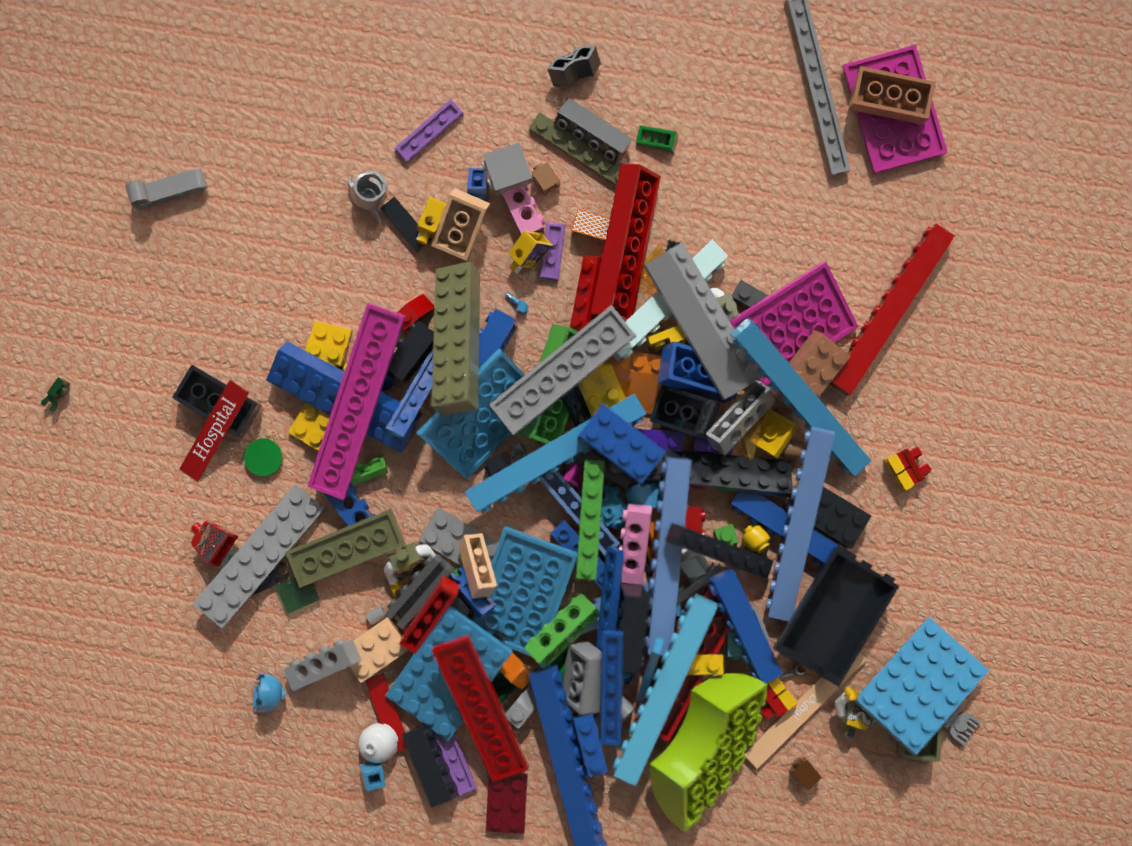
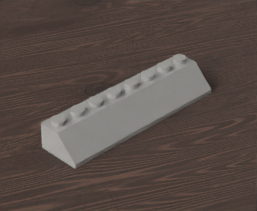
(701, 320)

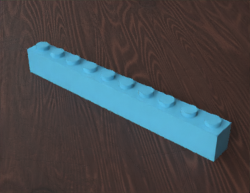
(665, 689)

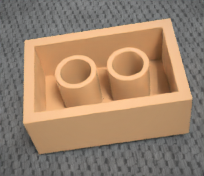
(460, 224)
(377, 649)

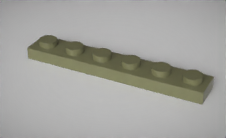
(576, 149)

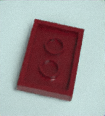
(507, 804)

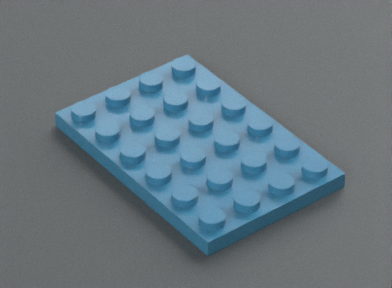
(473, 436)
(529, 587)
(421, 684)
(921, 686)

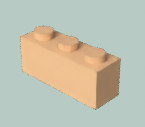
(477, 565)

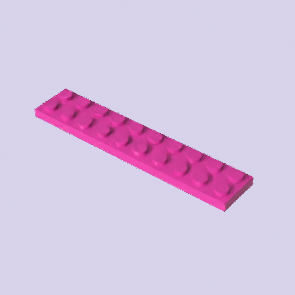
(356, 400)

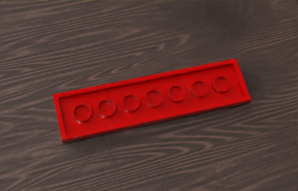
(480, 708)

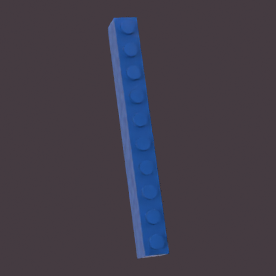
(566, 757)

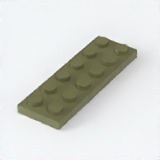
(345, 548)

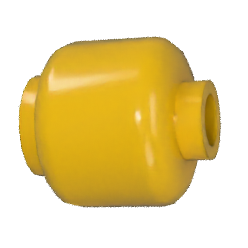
(756, 539)

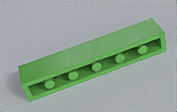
(590, 519)

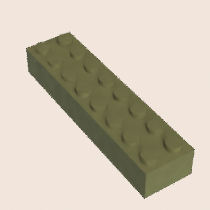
(456, 339)

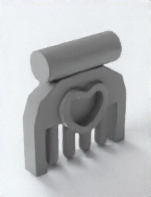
(958, 723)

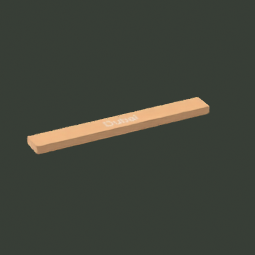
(795, 717)

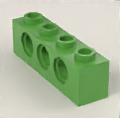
(560, 641)

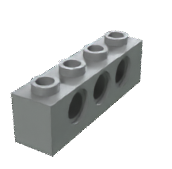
(740, 417)
(323, 664)

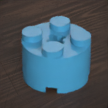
(644, 494)

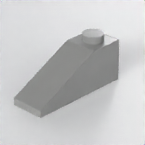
(522, 707)

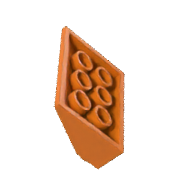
(639, 376)

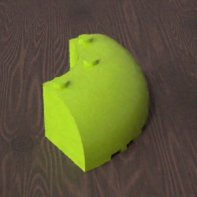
(707, 746)

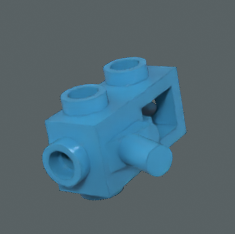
(612, 507)

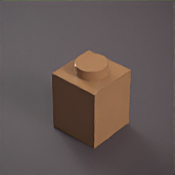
(545, 177)

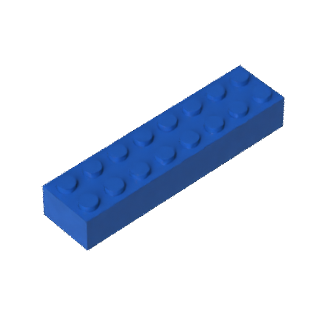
(319, 384)

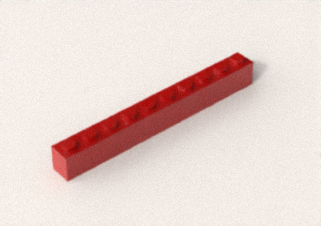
(892, 308)

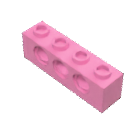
(516, 210)
(638, 515)

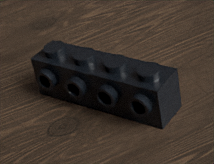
(430, 765)

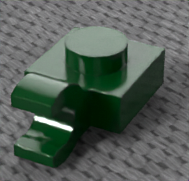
(57, 390)

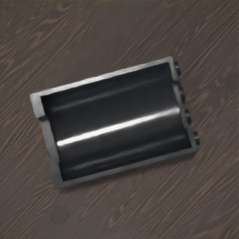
(836, 615)

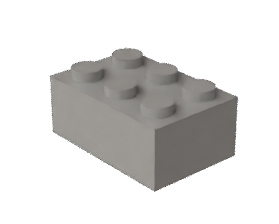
(583, 677)

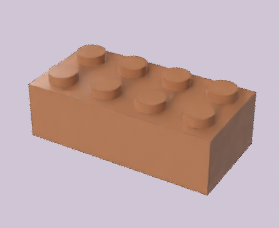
(892, 95)
(817, 363)

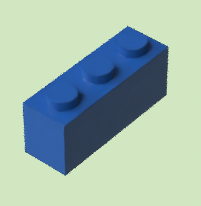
(590, 744)

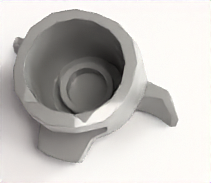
(367, 192)

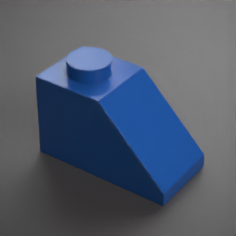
(478, 183)

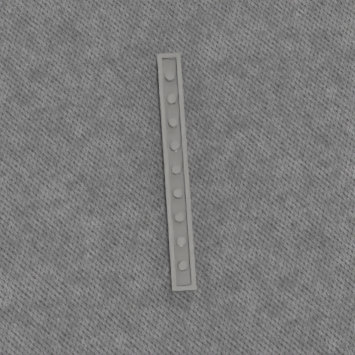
(818, 87)

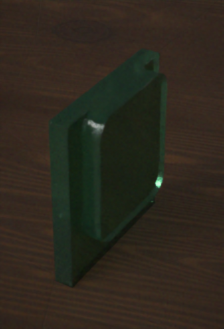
(296, 597)

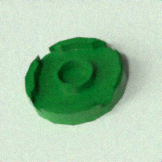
(263, 457)

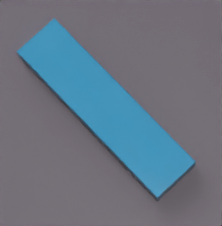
(649, 669)

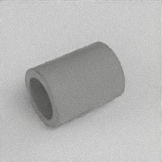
(376, 615)

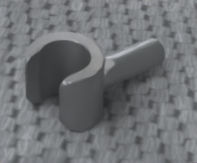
(792, 672)

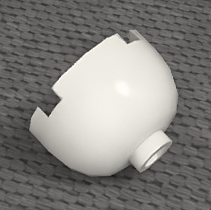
(378, 743)

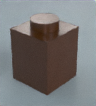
(805, 772)

